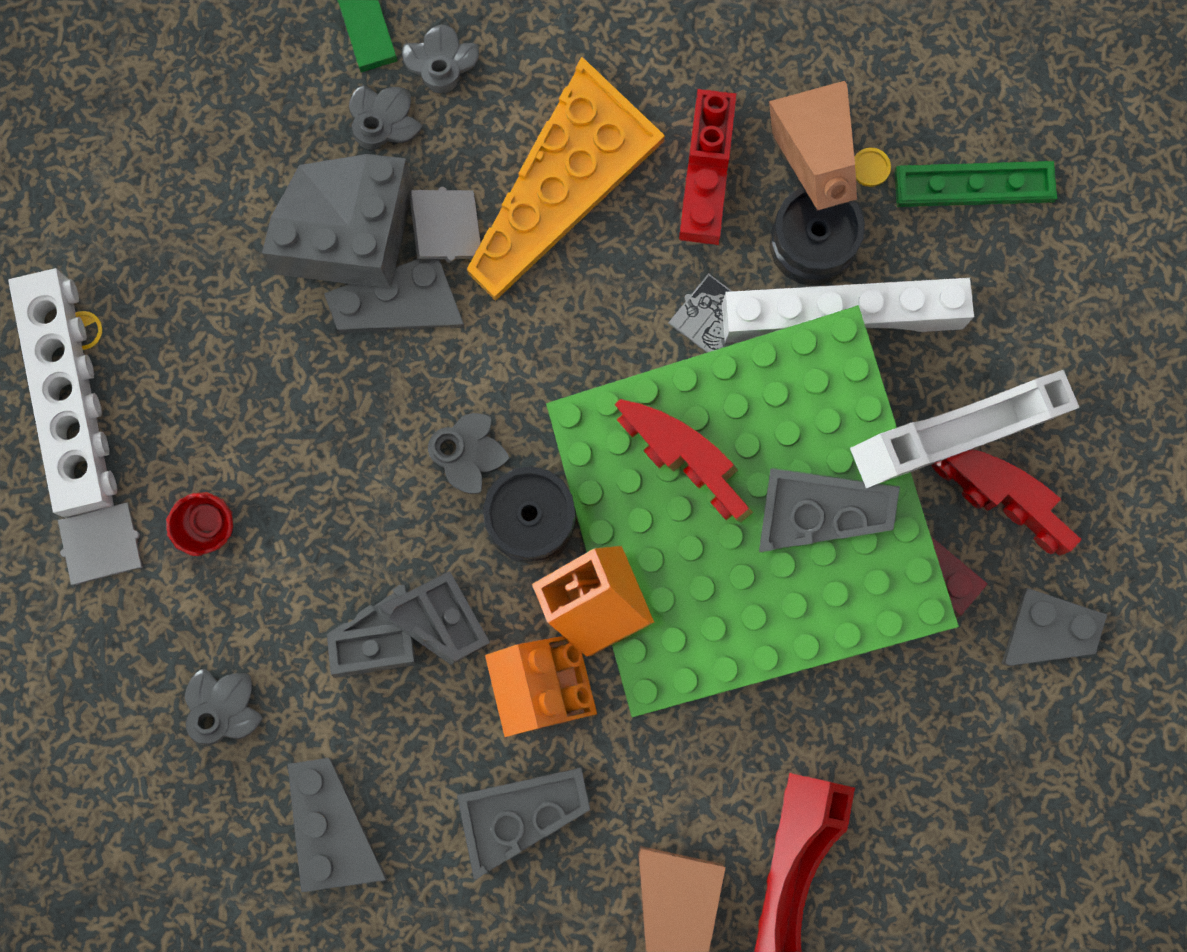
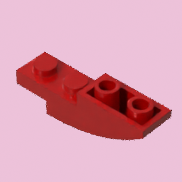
(707, 167)
(674, 444)
(1026, 499)

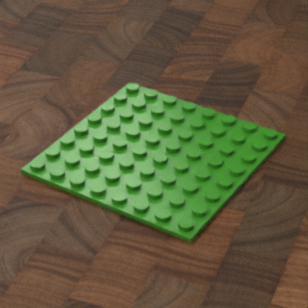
(716, 600)

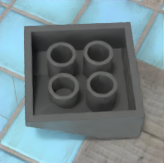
(341, 221)

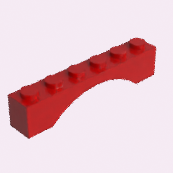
(810, 823)

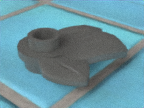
(440, 53)
(386, 112)
(473, 454)
(224, 702)

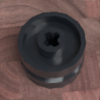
(809, 257)
(519, 493)

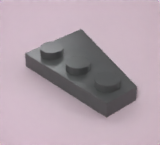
(416, 301)
(820, 508)
(518, 814)

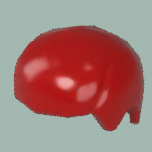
(193, 517)

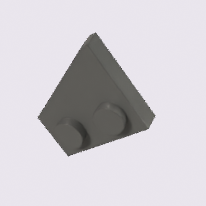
(1051, 630)

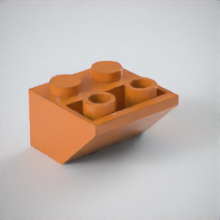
(594, 600)
(540, 685)

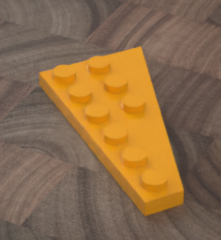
(572, 167)

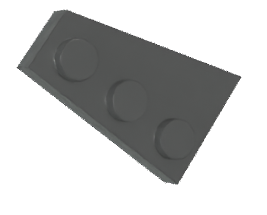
(328, 833)

